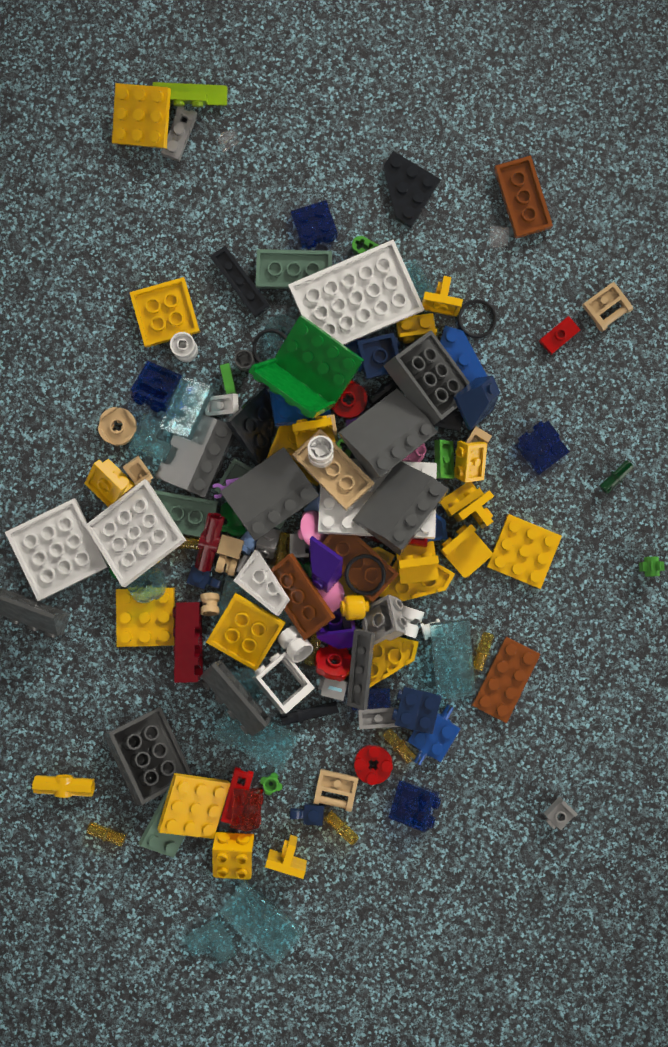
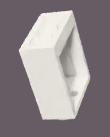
(297, 696)

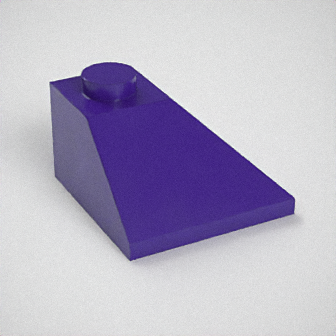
(324, 565)
(338, 632)

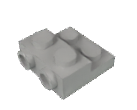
(385, 619)

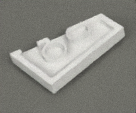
(262, 584)

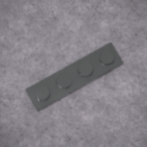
(360, 669)

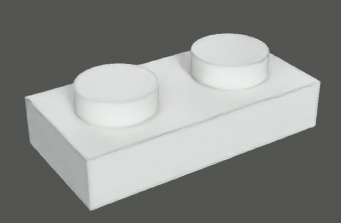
(222, 405)

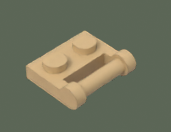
(603, 301)
(338, 784)

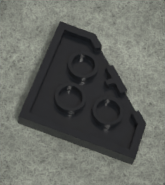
(408, 188)
(254, 426)

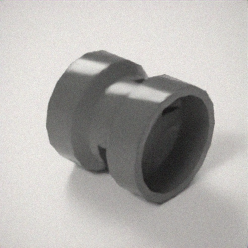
(244, 357)

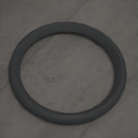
(484, 303)
(259, 335)
(382, 570)

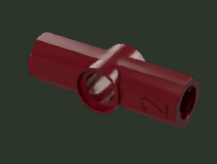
(209, 542)

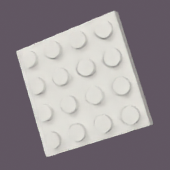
(135, 533)
(56, 549)

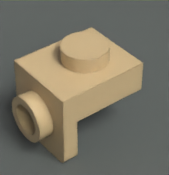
(137, 470)

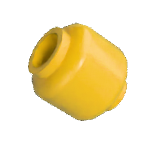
(354, 607)

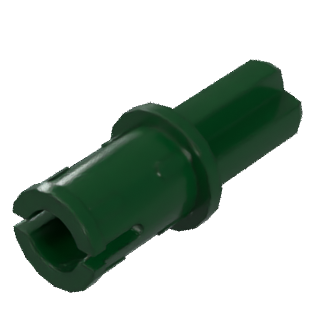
(616, 477)

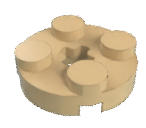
(107, 422)

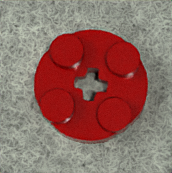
(356, 407)
(330, 670)
(384, 765)

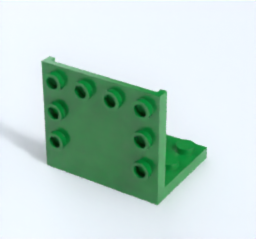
(309, 369)

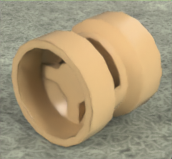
(231, 566)
(209, 604)

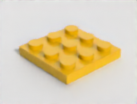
(141, 115)
(164, 311)
(524, 551)
(144, 622)
(245, 632)
(193, 806)

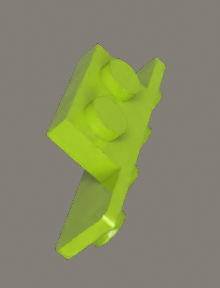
(196, 94)

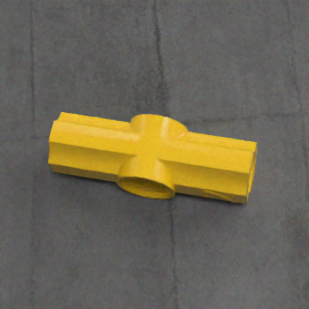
(63, 786)

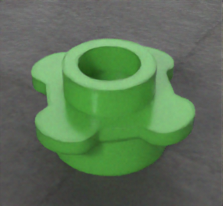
(268, 789)

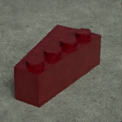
(188, 642)

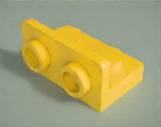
(415, 327)
(470, 461)
(460, 498)

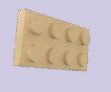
(340, 478)

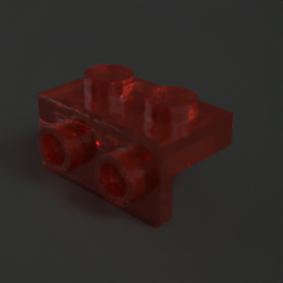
(247, 808)

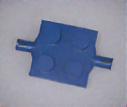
(439, 742)

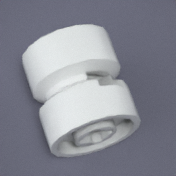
(184, 347)
(320, 451)
(412, 617)
(294, 644)

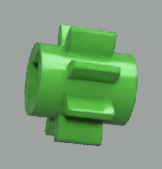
(651, 566)

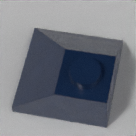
(477, 400)

